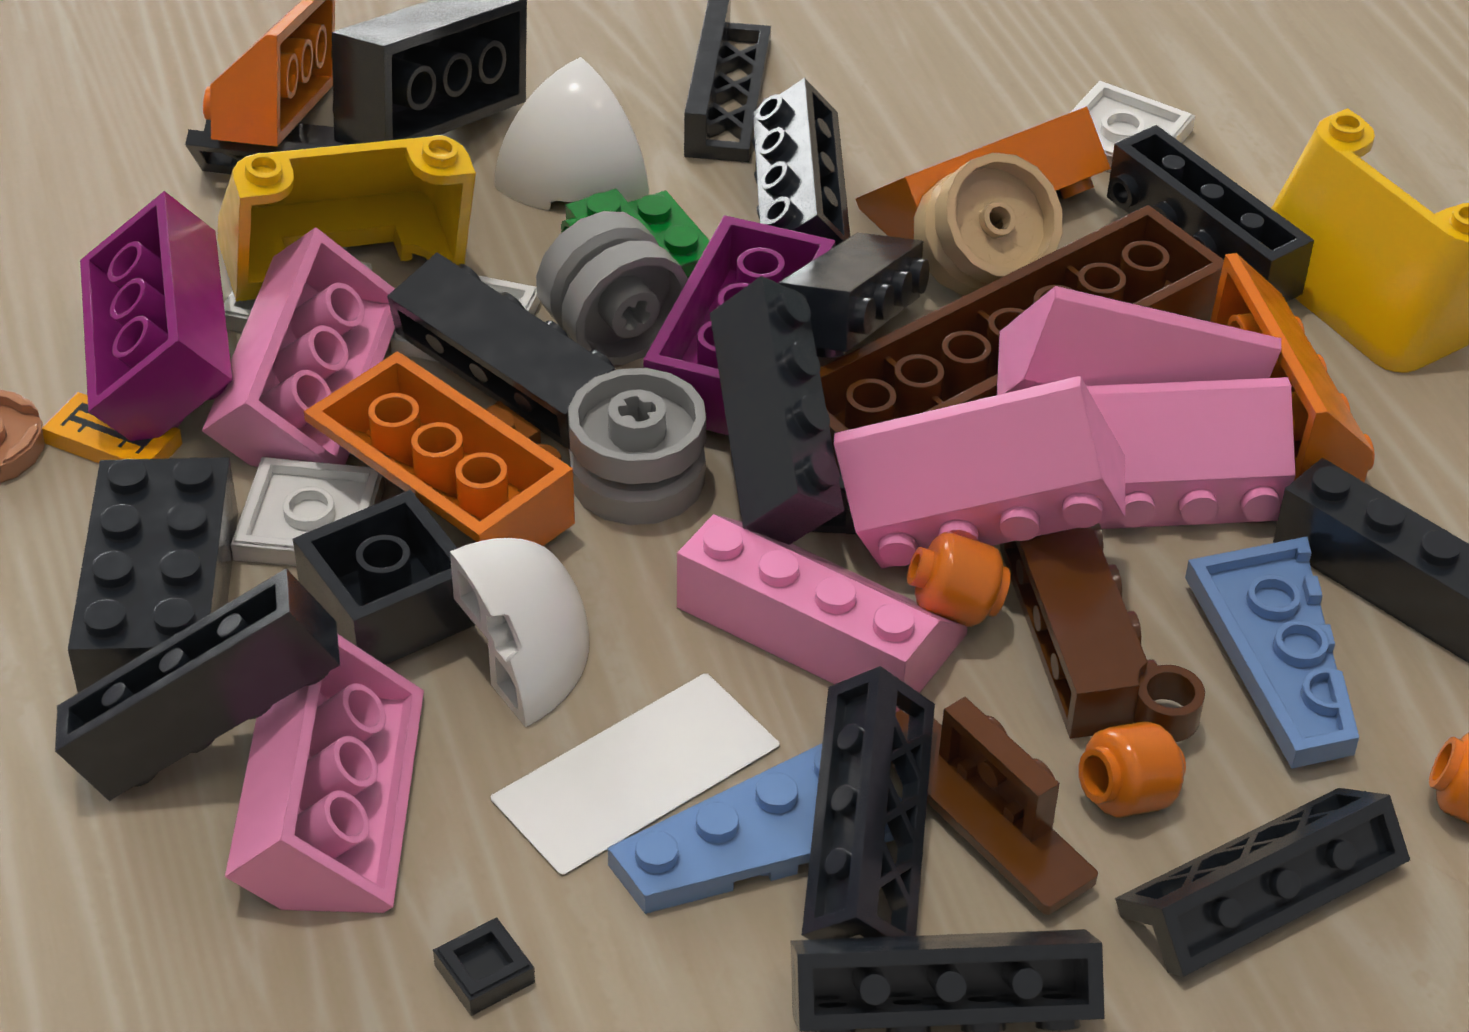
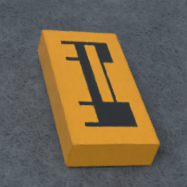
(88, 437)

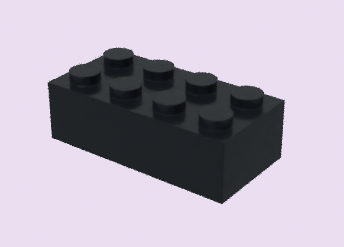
(428, 69)
(151, 558)

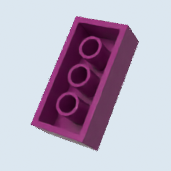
(731, 261)
(154, 321)

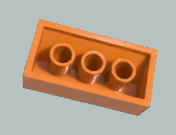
(275, 78)
(1062, 149)
(1320, 413)
(449, 453)

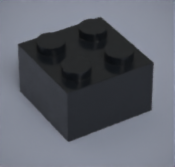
(384, 577)

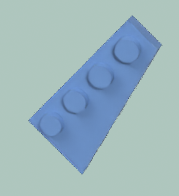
(1277, 638)

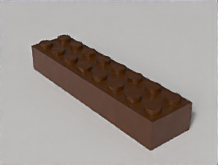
(955, 349)

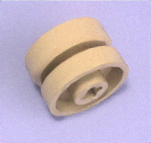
(987, 221)

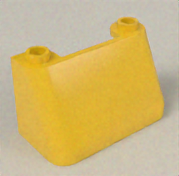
(353, 193)
(1379, 260)

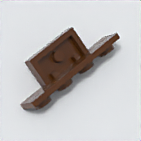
(1002, 805)

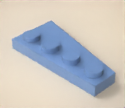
(730, 837)

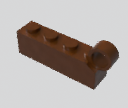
(1091, 639)

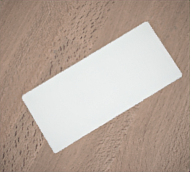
(633, 773)

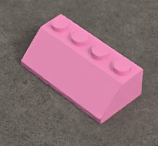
(307, 335)
(1123, 344)
(1201, 449)
(983, 471)
(808, 607)
(329, 791)

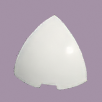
(570, 143)
(529, 616)

